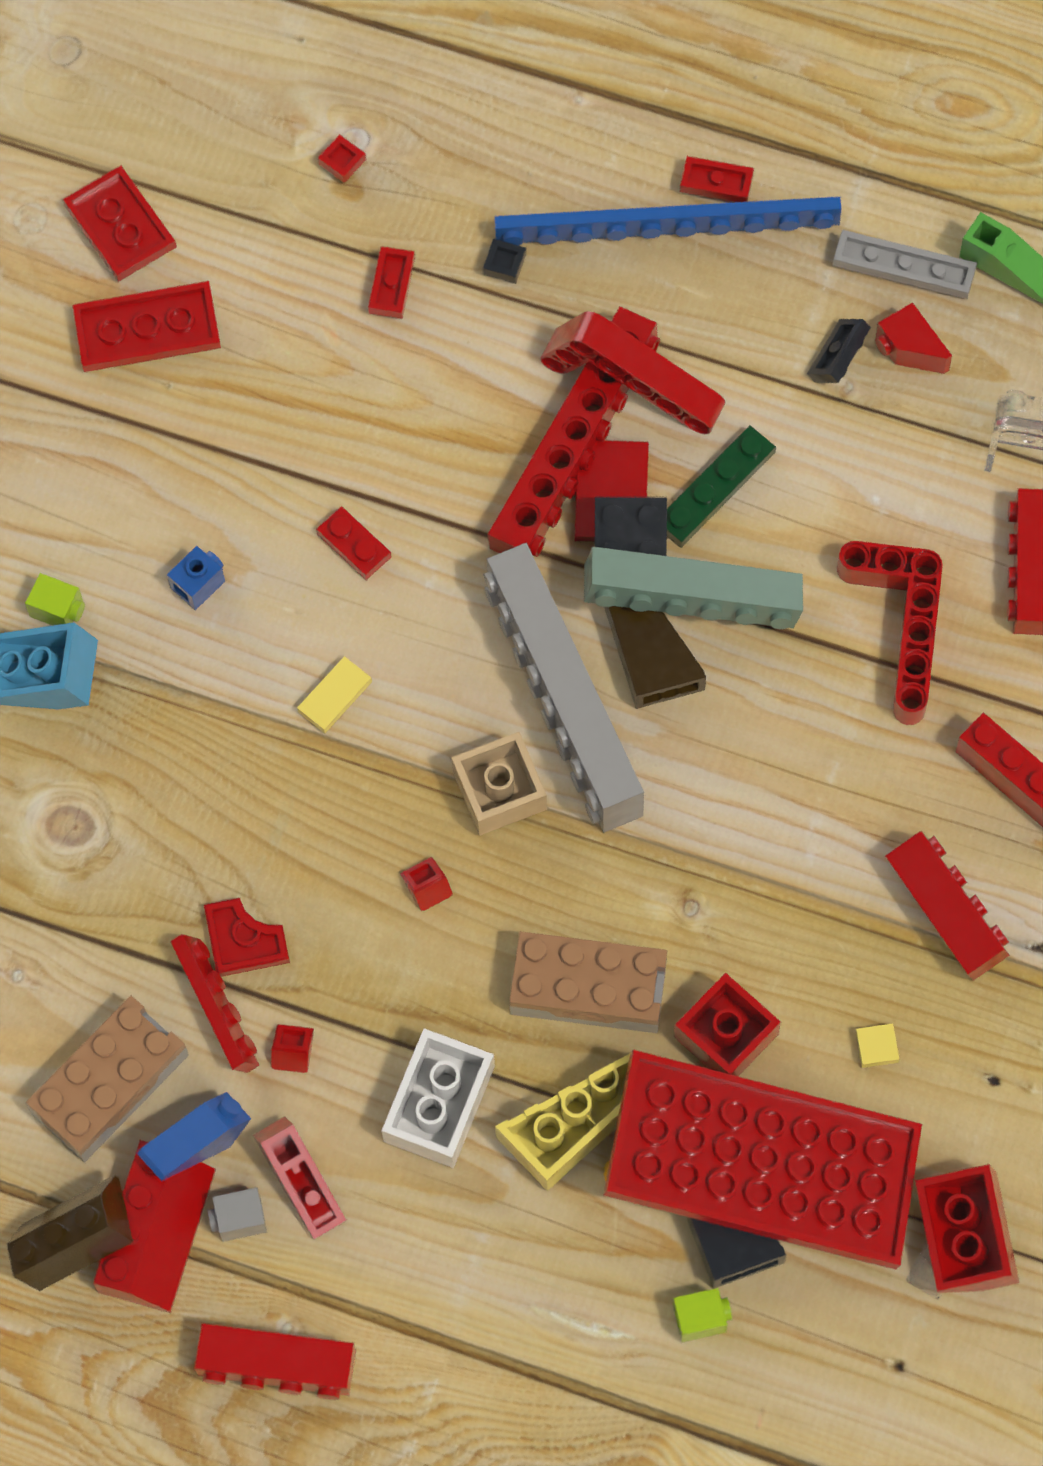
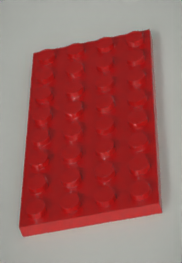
(763, 1159)

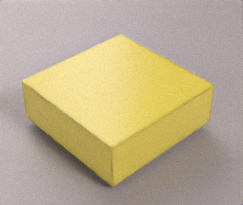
(877, 1045)

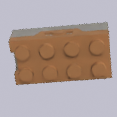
(588, 982)
(107, 1079)

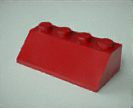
(163, 1230)

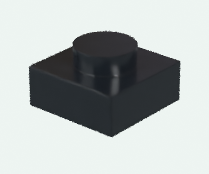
(504, 261)

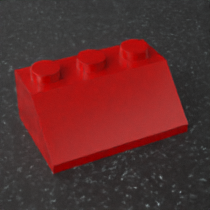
(967, 1230)

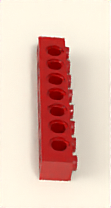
(558, 447)

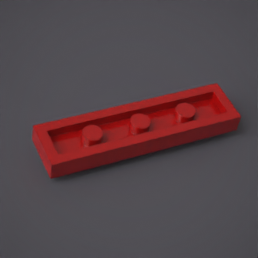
(220, 1012)

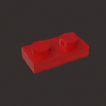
(716, 179)
(391, 282)
(353, 543)

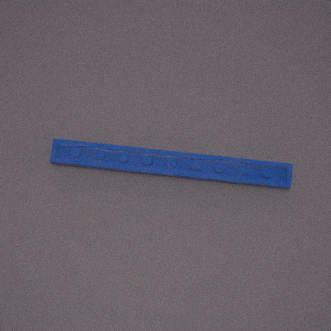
(669, 220)

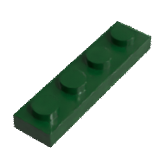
(717, 485)

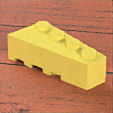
(566, 1127)

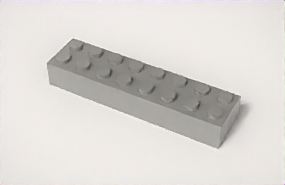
(564, 689)

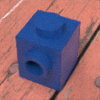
(196, 577)

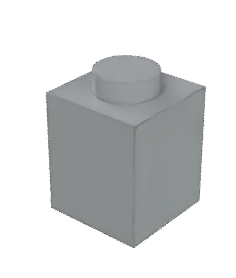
(237, 1215)

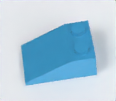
(47, 667)

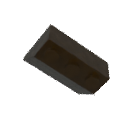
(70, 1236)

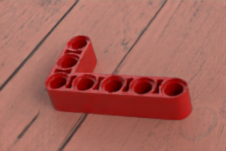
(636, 366)
(914, 618)

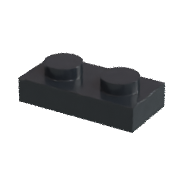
(839, 351)

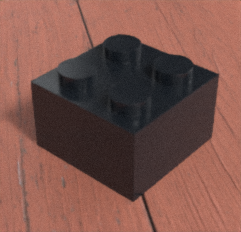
(632, 523)

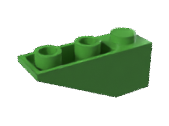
(1004, 256)

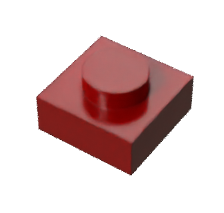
(342, 158)

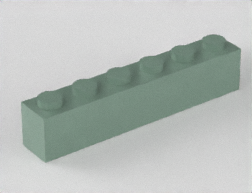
(693, 588)

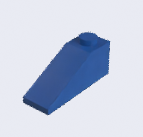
(196, 1136)

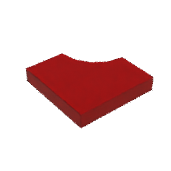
(241, 941)

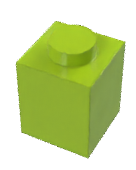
(54, 601)
(701, 1314)

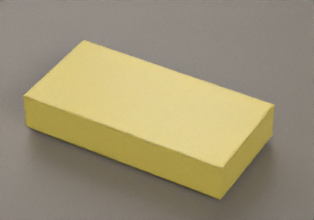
(334, 694)

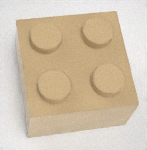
(499, 783)

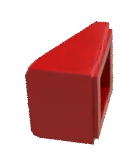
(427, 884)
(292, 1048)

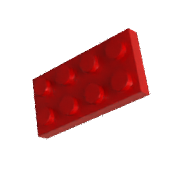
(146, 326)

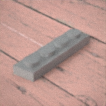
(904, 264)

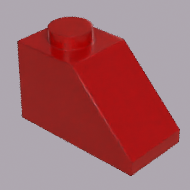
(912, 341)

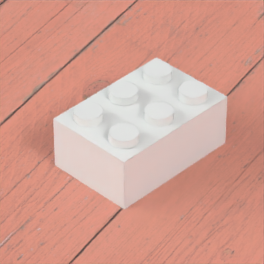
(438, 1098)

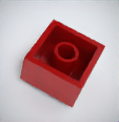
(727, 1027)

